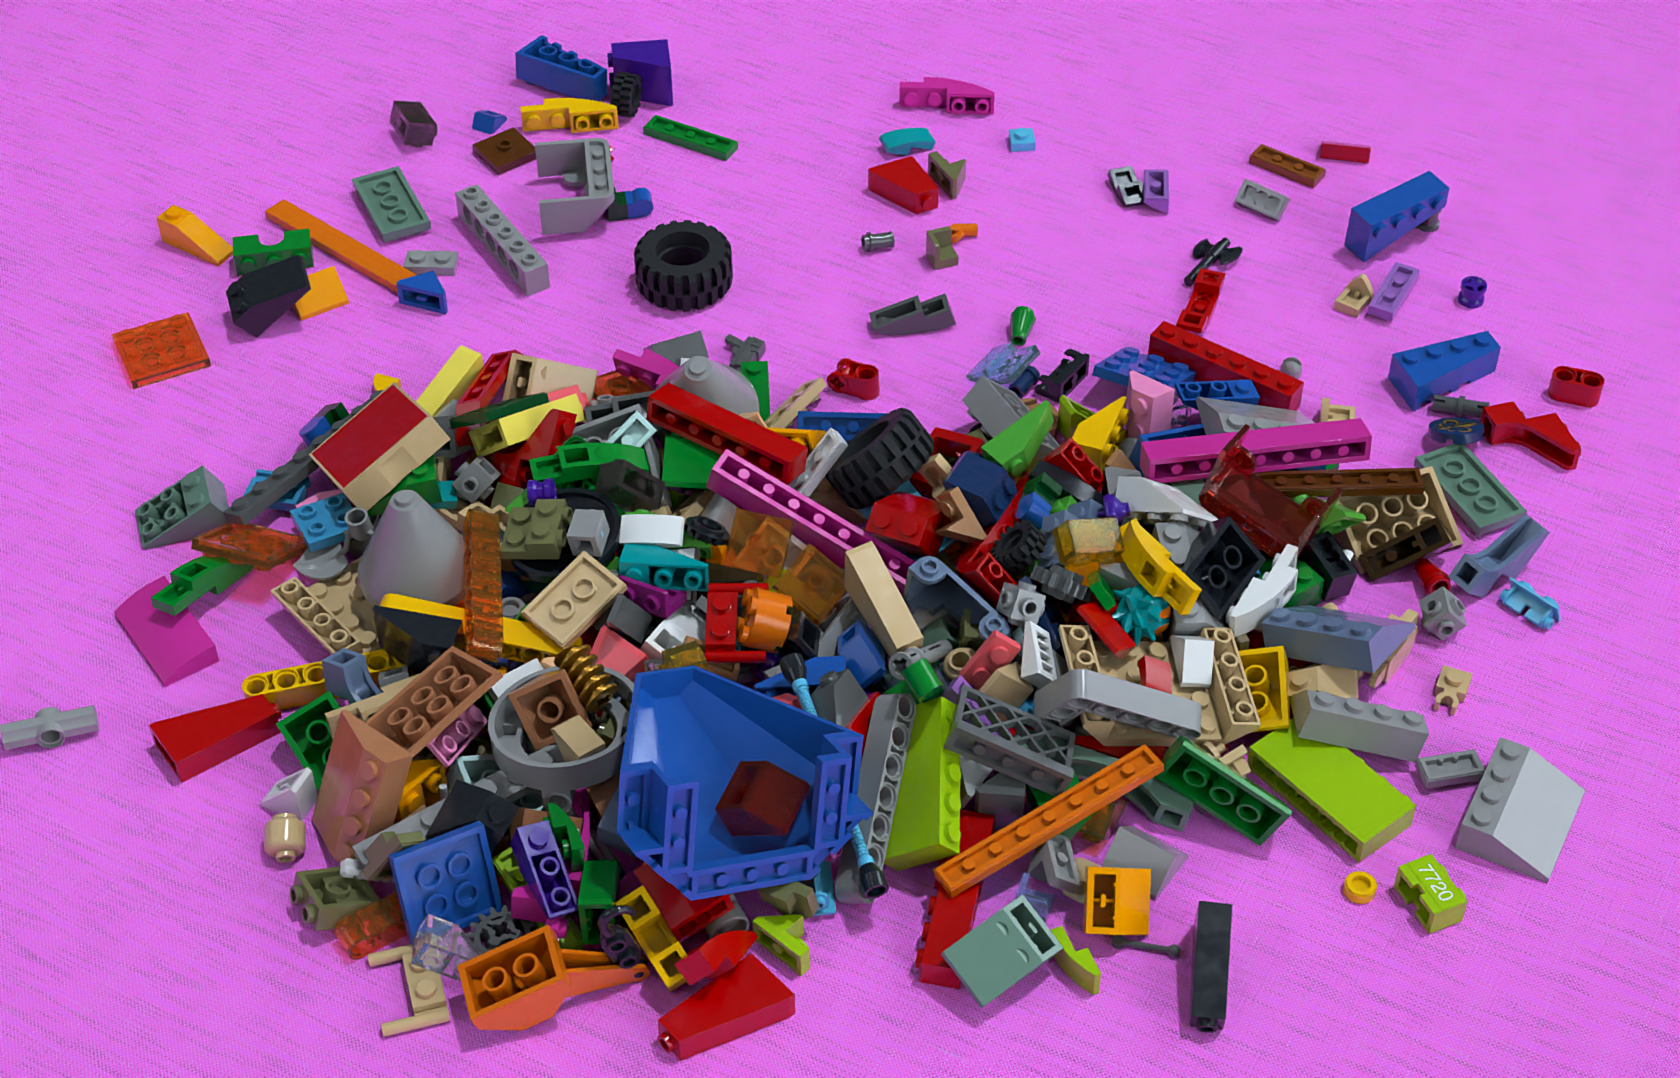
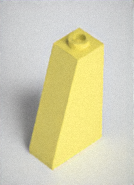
(451, 380)
(519, 426)

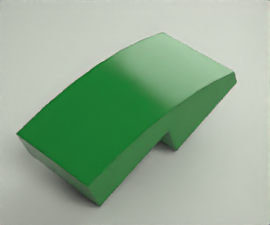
(566, 836)

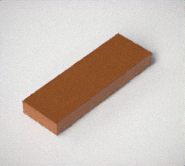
(1287, 166)

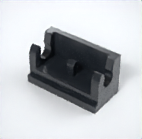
(1064, 377)

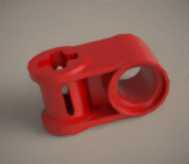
(857, 379)

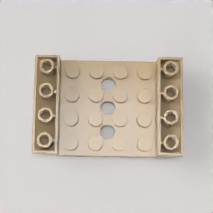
(332, 611)
(1225, 706)

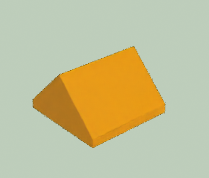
(324, 295)

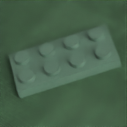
(391, 204)
(1472, 488)

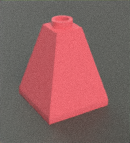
(618, 655)

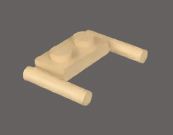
(424, 988)

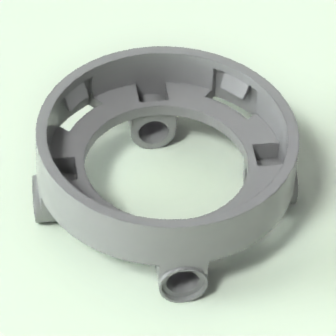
(556, 780)

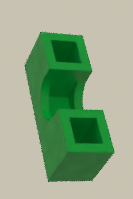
(252, 255)

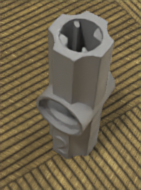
(49, 727)

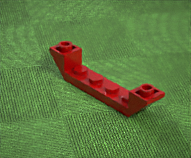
(482, 390)

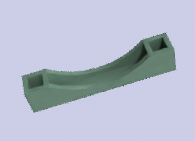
(1154, 798)

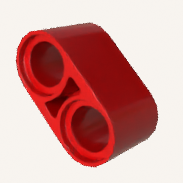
(1576, 386)

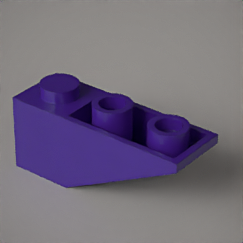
(544, 869)

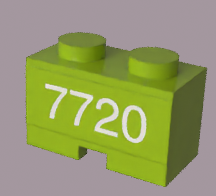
(1432, 892)

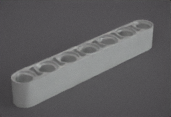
(878, 787)

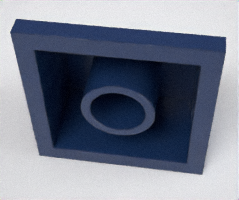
(983, 485)

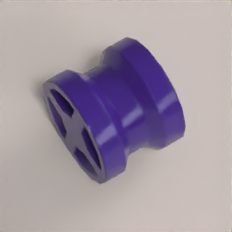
(1472, 292)
(541, 490)

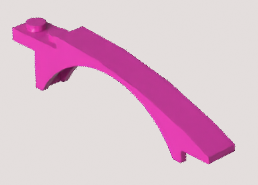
(524, 903)

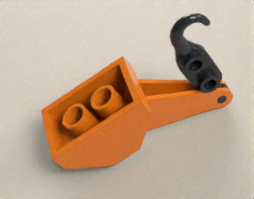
(533, 976)

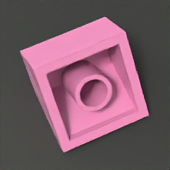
(1148, 404)

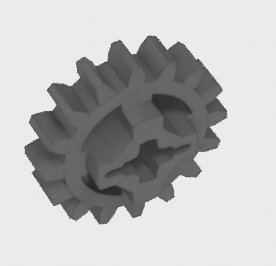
(1061, 583)
(498, 929)

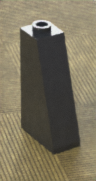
(1210, 966)

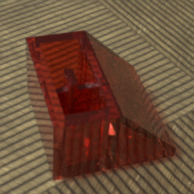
(761, 799)

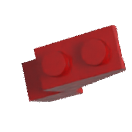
(549, 434)
(1540, 434)

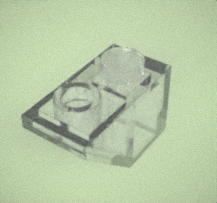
(441, 947)

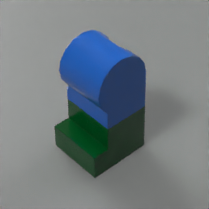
(630, 204)
(323, 421)
(1038, 499)

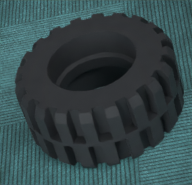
(706, 266)
(881, 458)

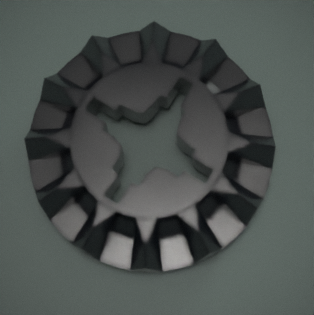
(706, 530)

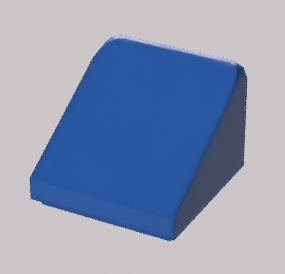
(488, 121)

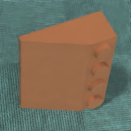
(434, 699)
(359, 786)

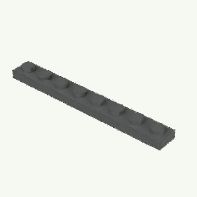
(283, 477)

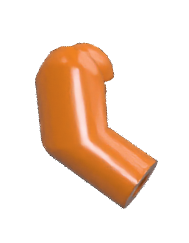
(963, 229)

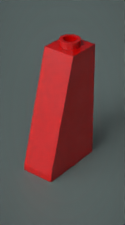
(214, 734)
(726, 1009)

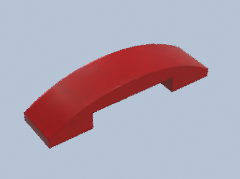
(1202, 301)

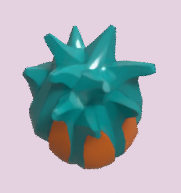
(1141, 613)

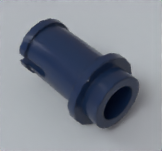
(1025, 381)

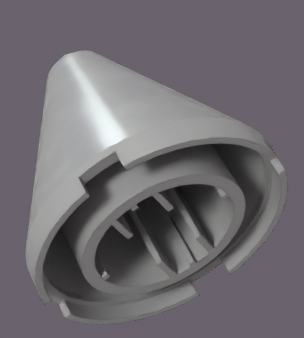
(714, 383)
(413, 554)

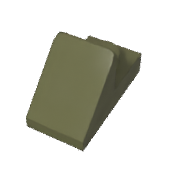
(947, 176)

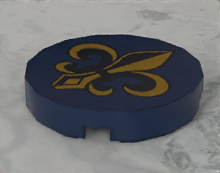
(1456, 429)

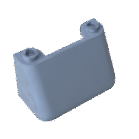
(935, 586)

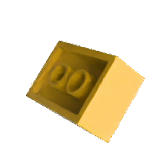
(1268, 682)

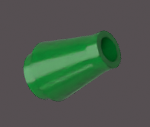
(1021, 321)

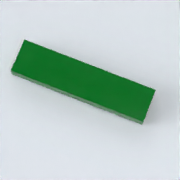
(690, 137)

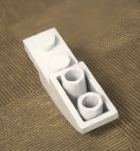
(1265, 595)

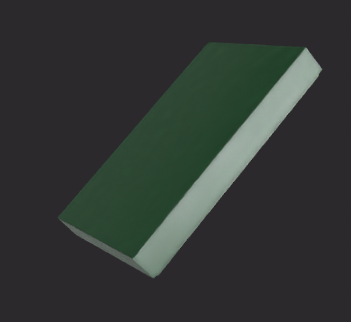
(498, 410)

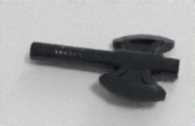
(1211, 254)

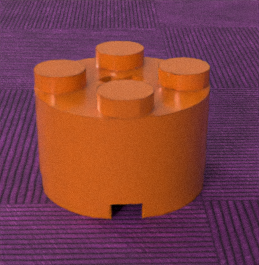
(763, 620)

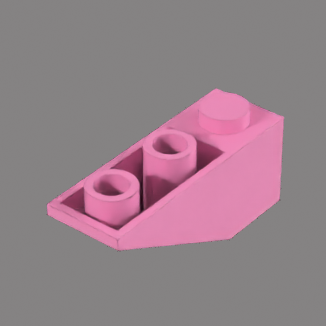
(457, 735)

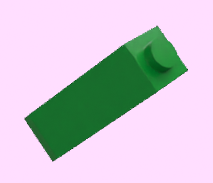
(597, 893)

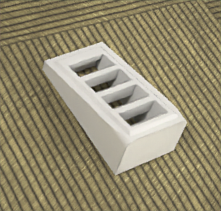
(1037, 656)

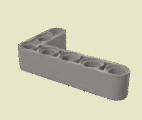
(1117, 700)

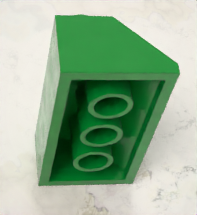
(1222, 791)

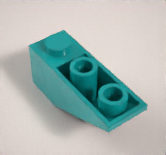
(663, 568)

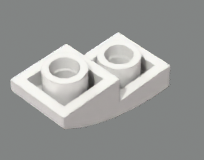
(652, 529)

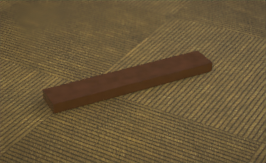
(1352, 482)

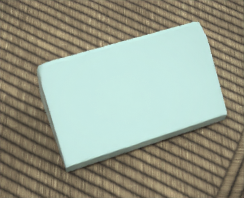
(633, 431)

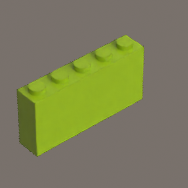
(1332, 790)
(929, 793)

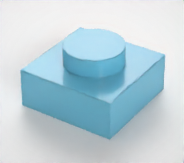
(1021, 139)

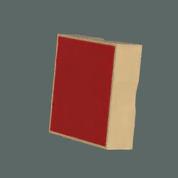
(379, 446)

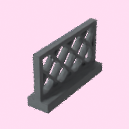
(1005, 752)

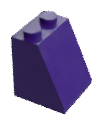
(651, 62)

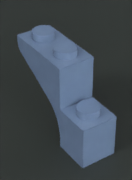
(1082, 510)
(1504, 556)
(348, 676)

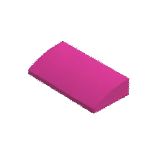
(169, 643)

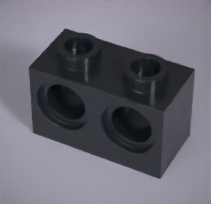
(1331, 564)

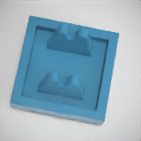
(322, 522)

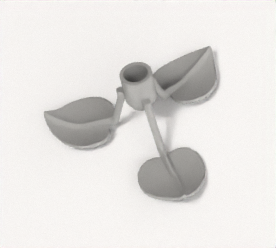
(330, 561)

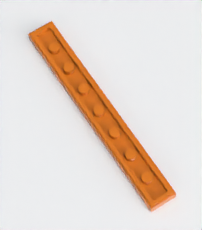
(339, 244)
(1048, 820)

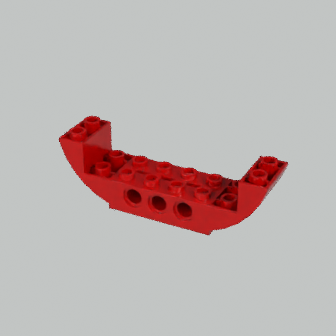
(976, 561)

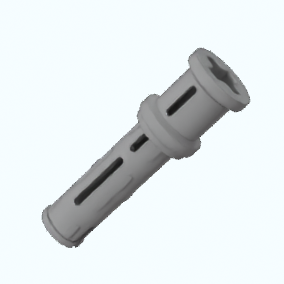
(932, 652)

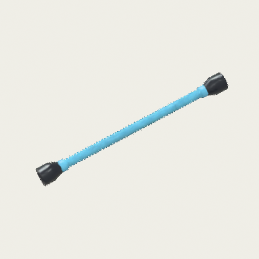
(870, 876)

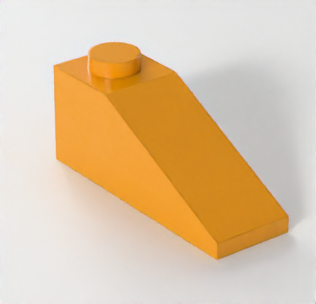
(192, 235)

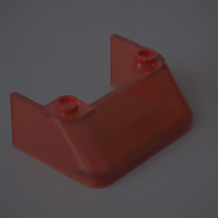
(1257, 507)

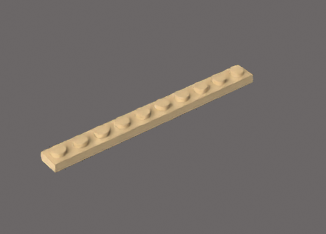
(780, 418)

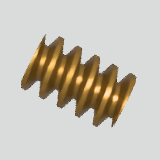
(586, 676)

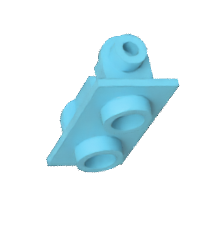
(1541, 609)
(823, 889)

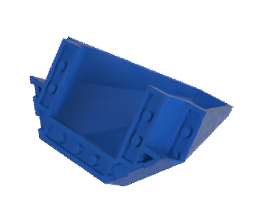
(682, 751)

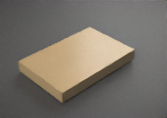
(574, 600)

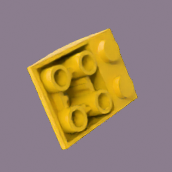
(1103, 432)

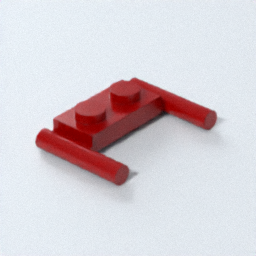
(722, 624)

